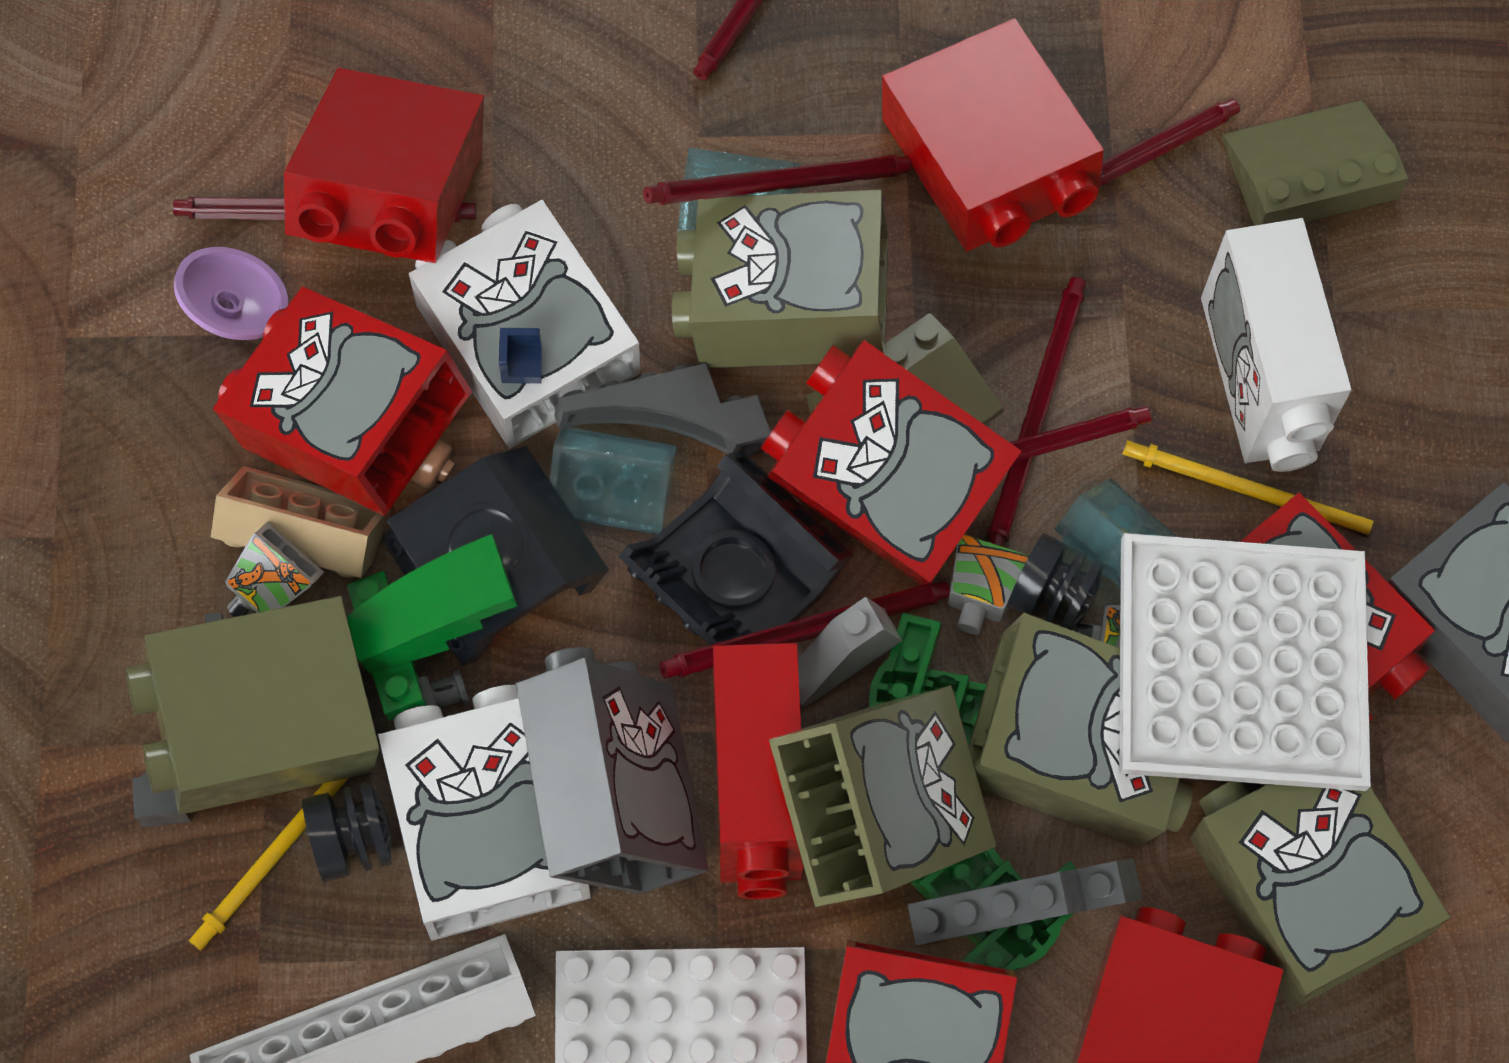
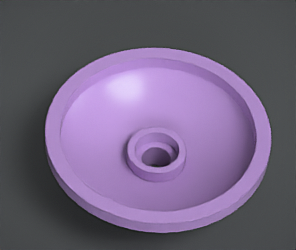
(229, 292)

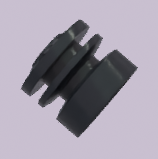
(1056, 584)
(347, 831)

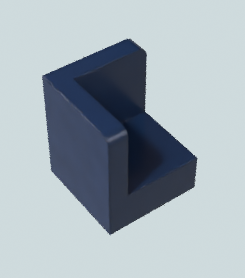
(520, 355)

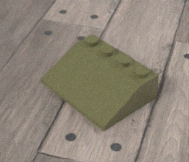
(1315, 164)
(940, 362)

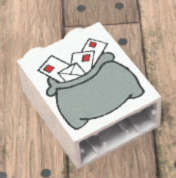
(524, 277)
(1275, 343)
(471, 815)

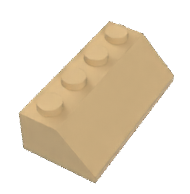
(313, 518)

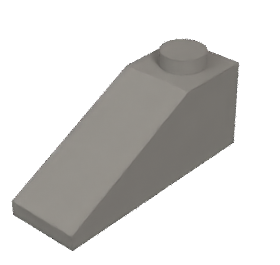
(845, 648)

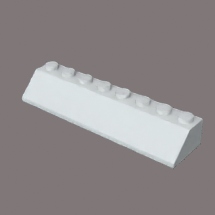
(397, 1018)

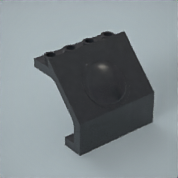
(529, 521)
(739, 556)

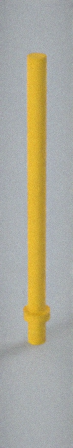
(1151, 455)
(215, 921)

